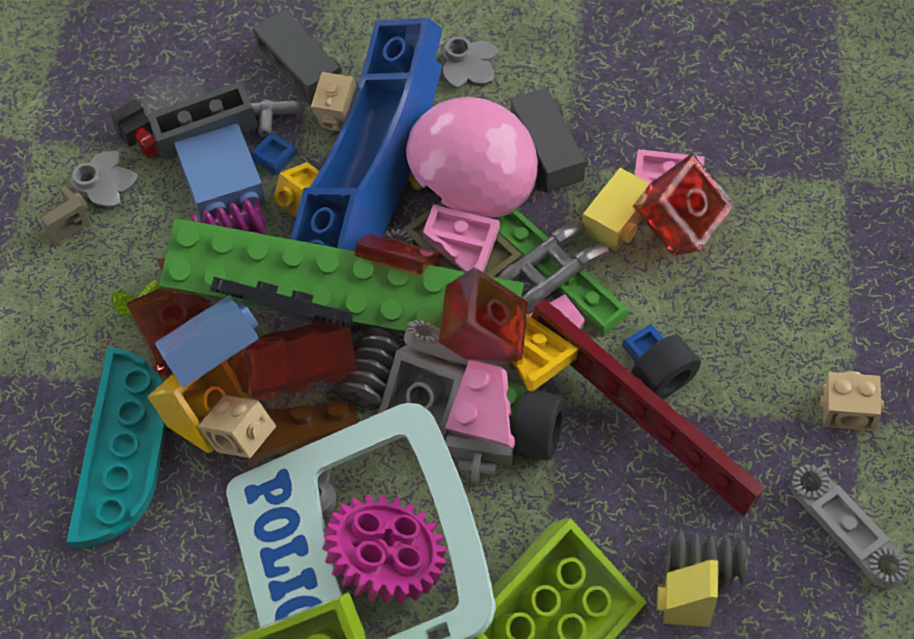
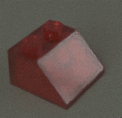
(684, 206)
(159, 315)
(483, 319)

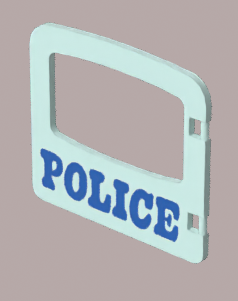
(284, 527)

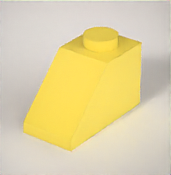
(690, 595)

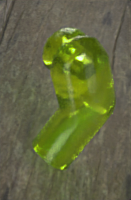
(121, 297)

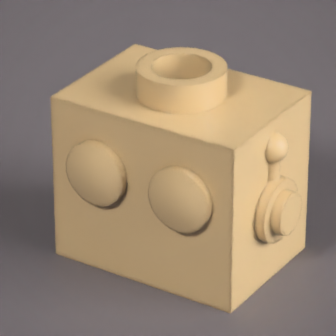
(333, 100)
(851, 401)
(237, 426)

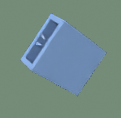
(219, 170)
(208, 340)

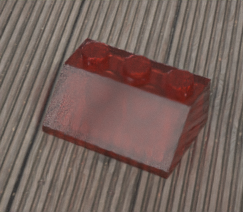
(295, 359)

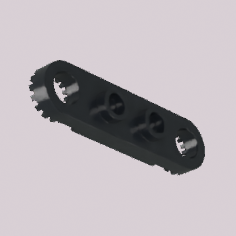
(297, 303)

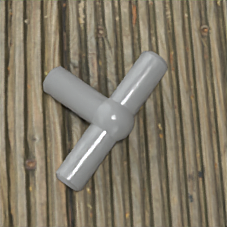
(267, 109)

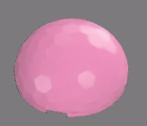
(473, 156)

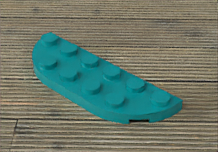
(120, 452)

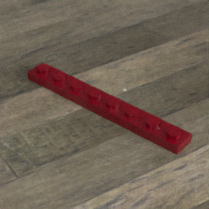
(654, 414)

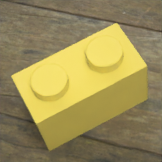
(611, 215)

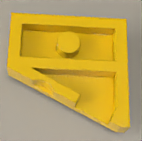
(543, 355)

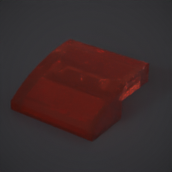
(396, 253)

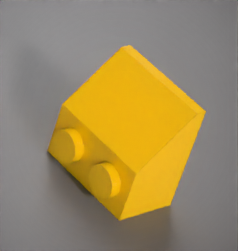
(188, 406)

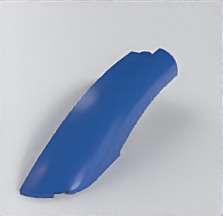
(369, 159)

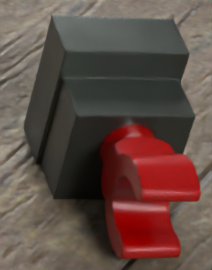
(135, 127)

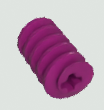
(247, 219)

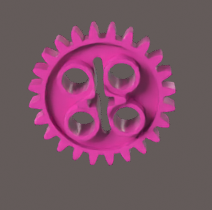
(384, 549)

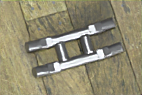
(552, 248)

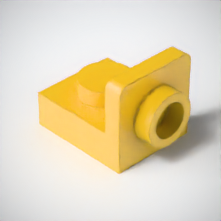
(291, 186)

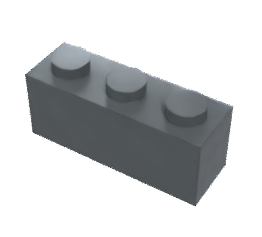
(294, 53)
(202, 115)
(554, 140)

